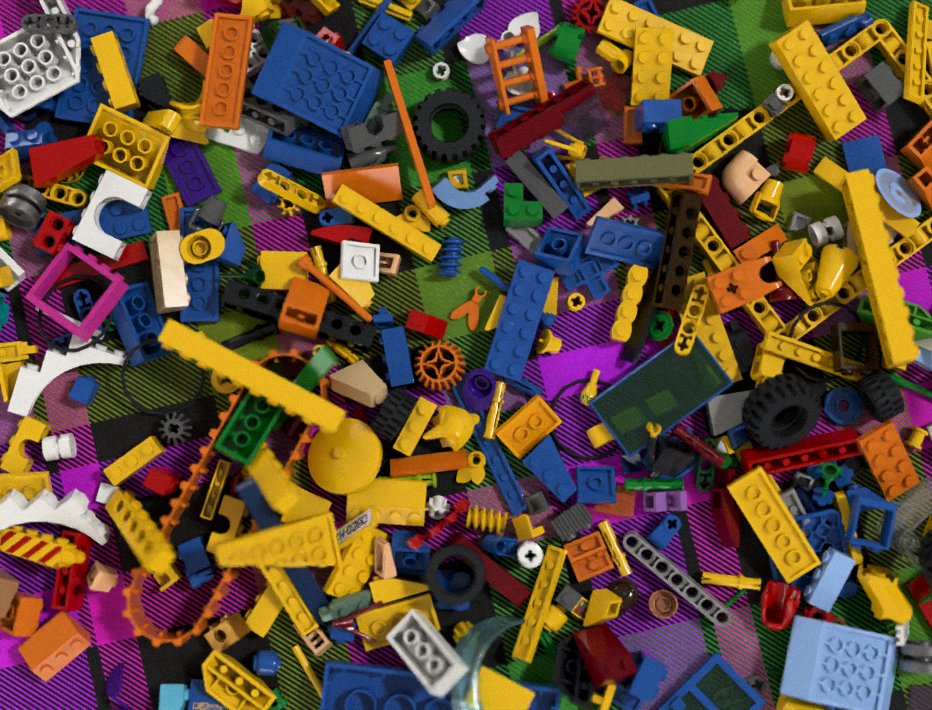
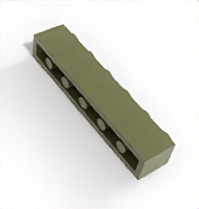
(634, 171)

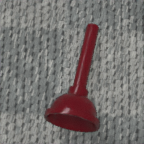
(784, 292)

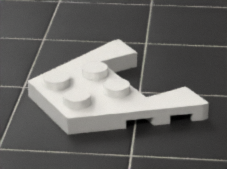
(249, 137)

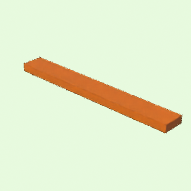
(409, 134)

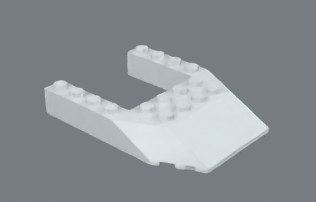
(38, 64)

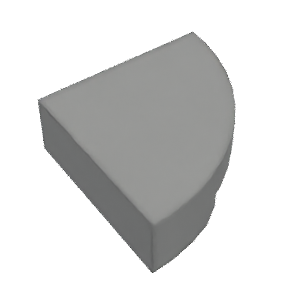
(798, 221)

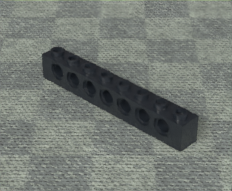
(269, 313)

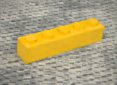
(216, 489)

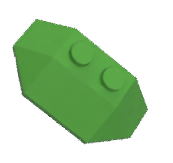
(918, 318)

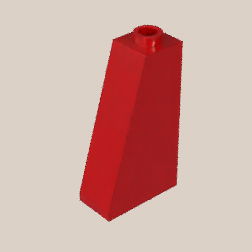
(61, 159)

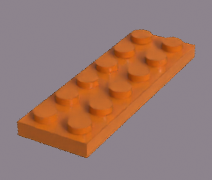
(226, 71)

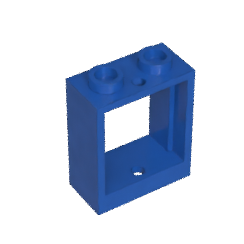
(887, 525)

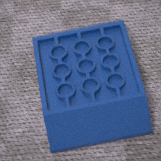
(317, 80)

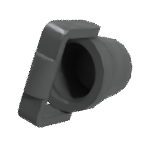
(211, 211)

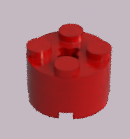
(799, 152)

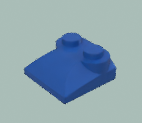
(454, 582)

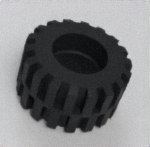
(880, 395)
(393, 414)

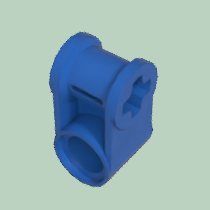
(339, 216)
(661, 534)
(500, 545)

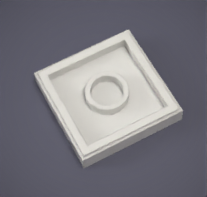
(359, 261)

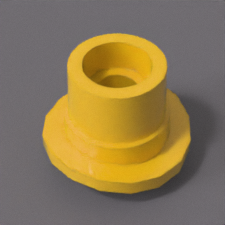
(548, 343)

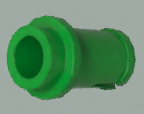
(730, 462)

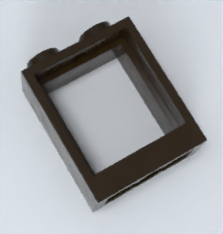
(870, 344)

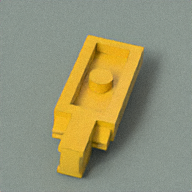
(16, 351)

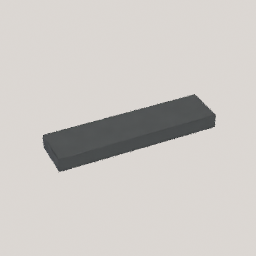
(536, 184)

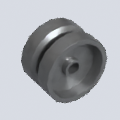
(22, 206)
(918, 657)

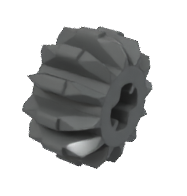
(175, 436)

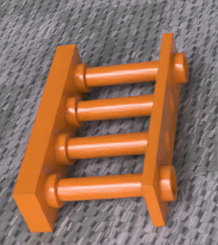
(534, 74)

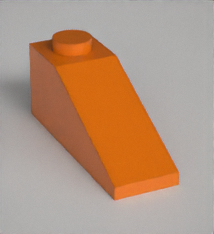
(759, 245)

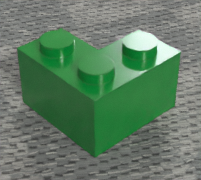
(519, 212)

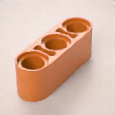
(192, 54)

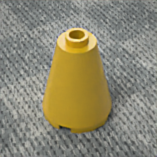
(834, 269)

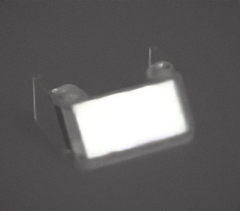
(911, 512)

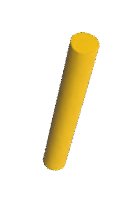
(308, 669)

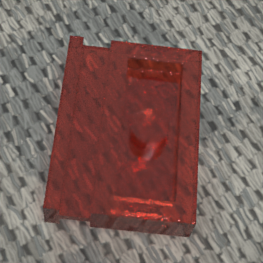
(616, 92)

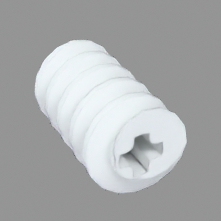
(535, 559)

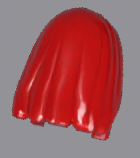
(779, 604)

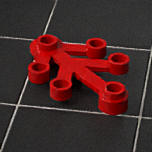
(460, 507)

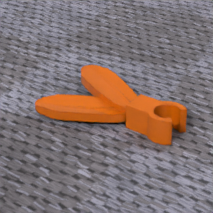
(469, 307)

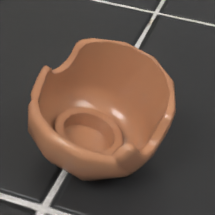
(663, 604)

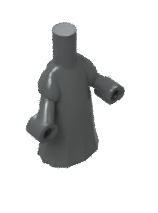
(370, 156)

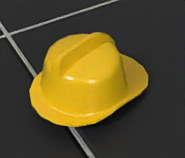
(202, 246)

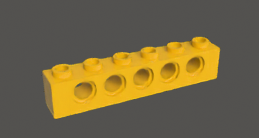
(140, 531)

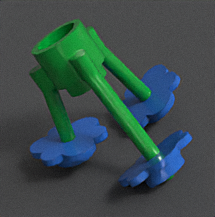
(829, 472)

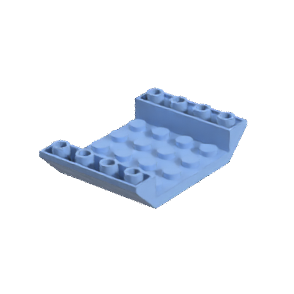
(839, 665)

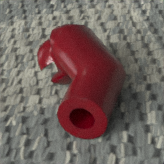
(235, 480)

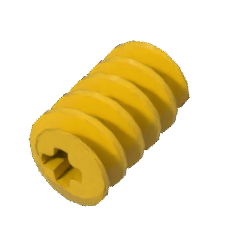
(486, 519)

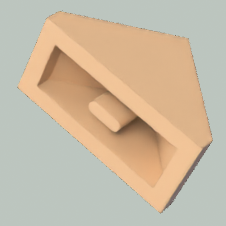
(389, 263)

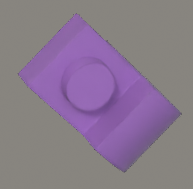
(664, 501)

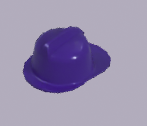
(479, 389)

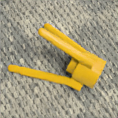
(576, 150)

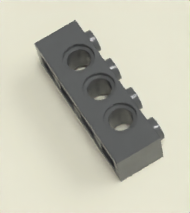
(268, 114)

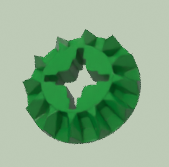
(658, 334)

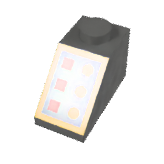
(572, 601)

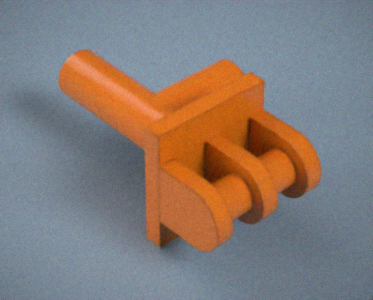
(579, 76)

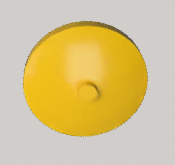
(345, 459)

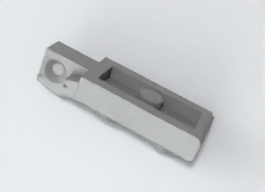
(794, 506)

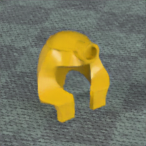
(452, 426)

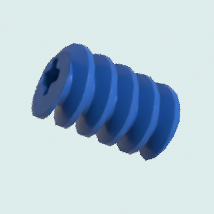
(450, 257)

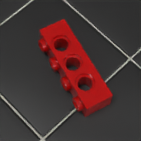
(71, 580)

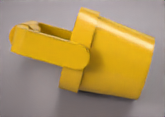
(770, 196)

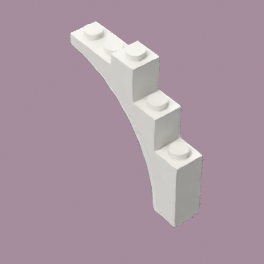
(33, 380)
(46, 508)

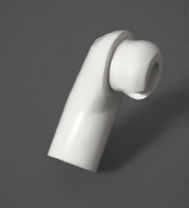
(150, 11)

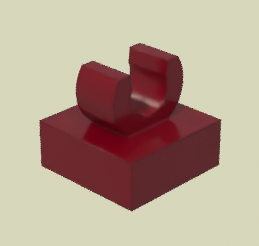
(716, 80)

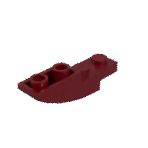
(724, 514)

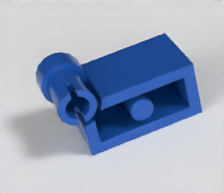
(29, 138)
(197, 561)

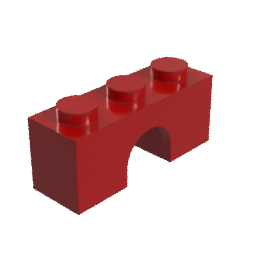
(163, 480)

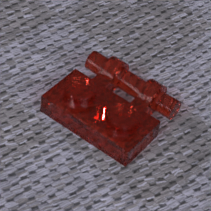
(306, 7)

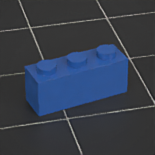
(396, 357)

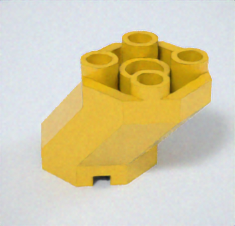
(885, 593)

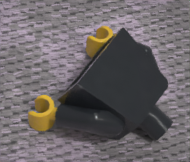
(666, 454)

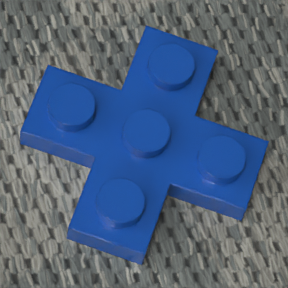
(590, 273)

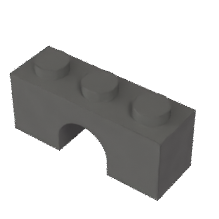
(387, 128)

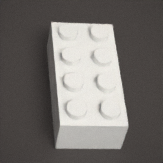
(427, 653)

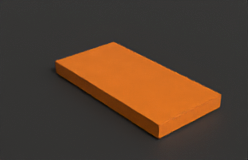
(374, 183)

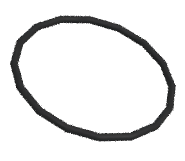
(47, 296)
(799, 318)
(141, 407)
(554, 435)

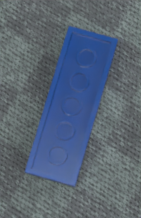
(116, 219)
(202, 278)
(519, 320)

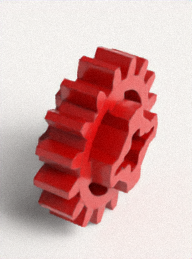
(583, 14)

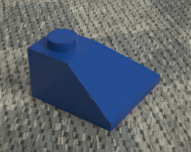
(406, 559)

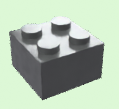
(880, 87)

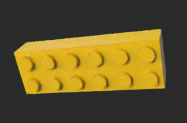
(817, 81)

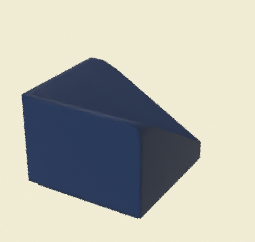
(630, 465)

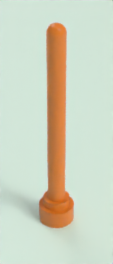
(306, 264)

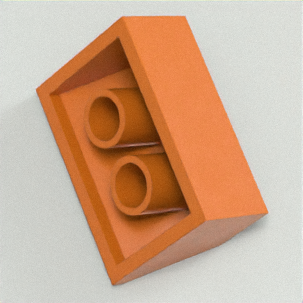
(54, 645)

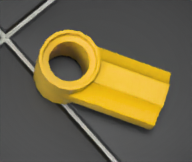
(619, 59)

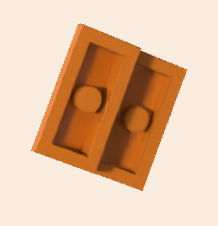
(588, 556)

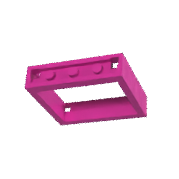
(102, 307)

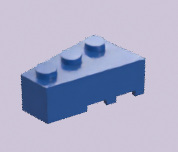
(550, 469)

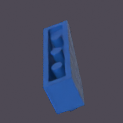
(560, 181)

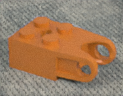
(746, 282)

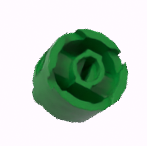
(567, 44)

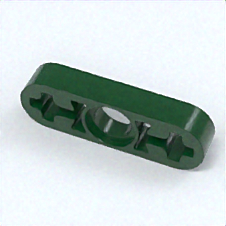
(698, 477)

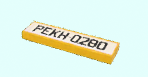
(357, 527)

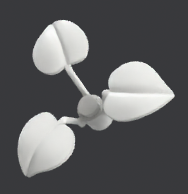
(473, 49)

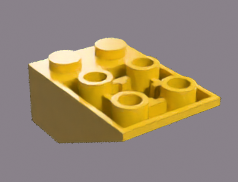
(798, 268)

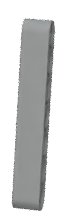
(681, 586)

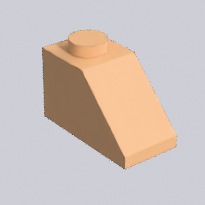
(102, 577)

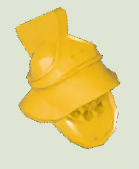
(189, 125)

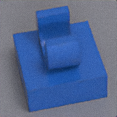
(638, 195)
(383, 320)

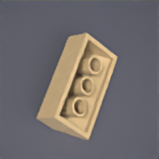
(168, 272)

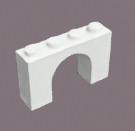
(110, 188)

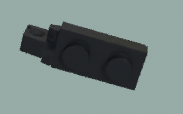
(741, 346)

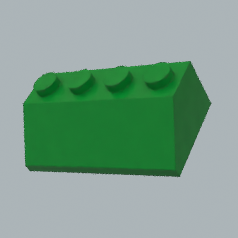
(248, 428)

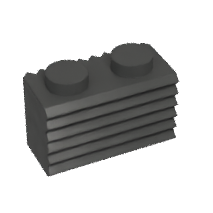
(571, 521)

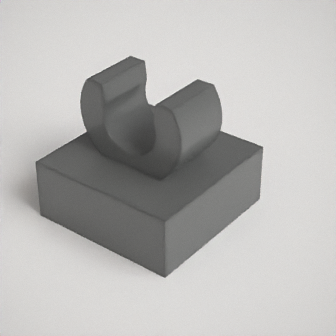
(537, 503)

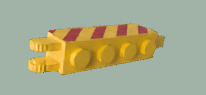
(39, 547)

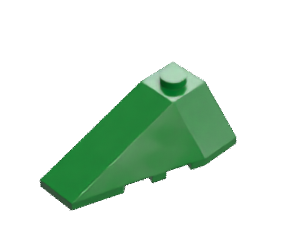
(688, 133)

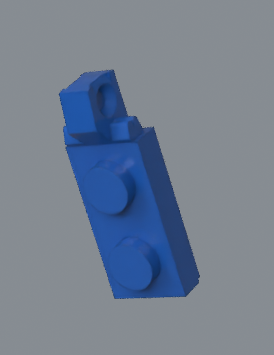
(845, 28)

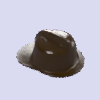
(627, 591)

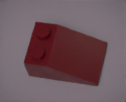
(604, 656)

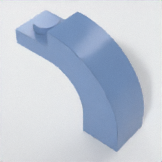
(451, 196)

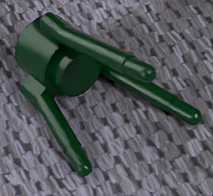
(253, 276)

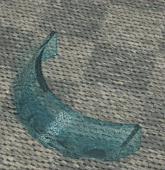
(472, 650)

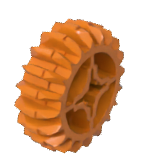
(447, 365)

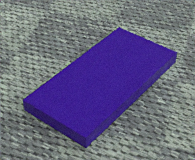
(190, 172)

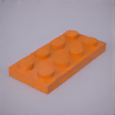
(888, 460)

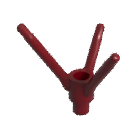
(348, 622)

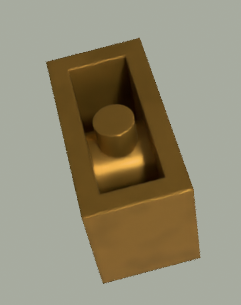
(227, 632)

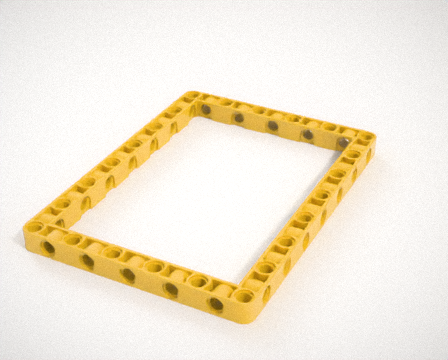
(892, 48)

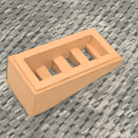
(609, 210)
(383, 559)
(312, 645)

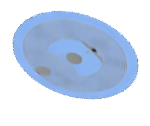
(898, 193)

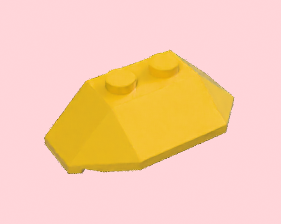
(235, 684)

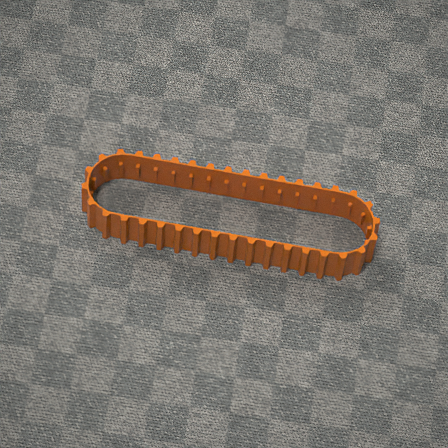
(134, 607)

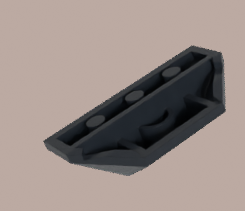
(571, 673)

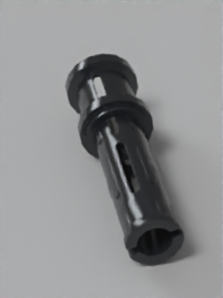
(259, 333)

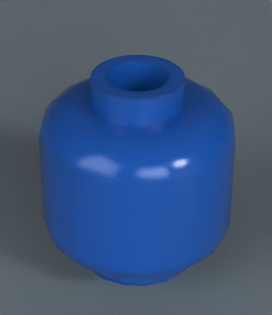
(266, 663)

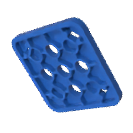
(819, 534)

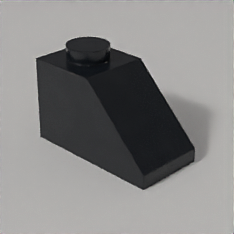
(155, 91)

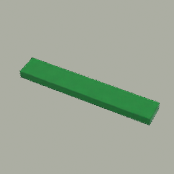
(310, 377)

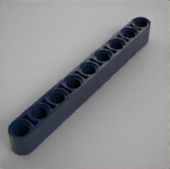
(266, 518)

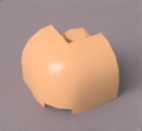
(743, 176)

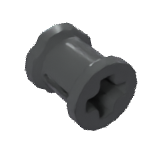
(773, 105)

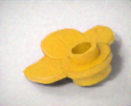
(419, 222)
(474, 471)

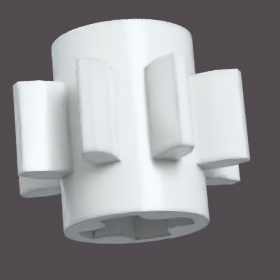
(437, 507)

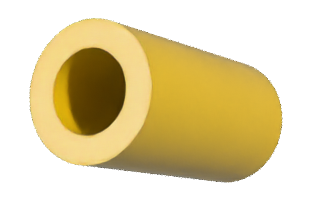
(437, 215)

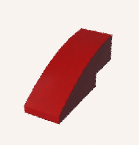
(337, 233)

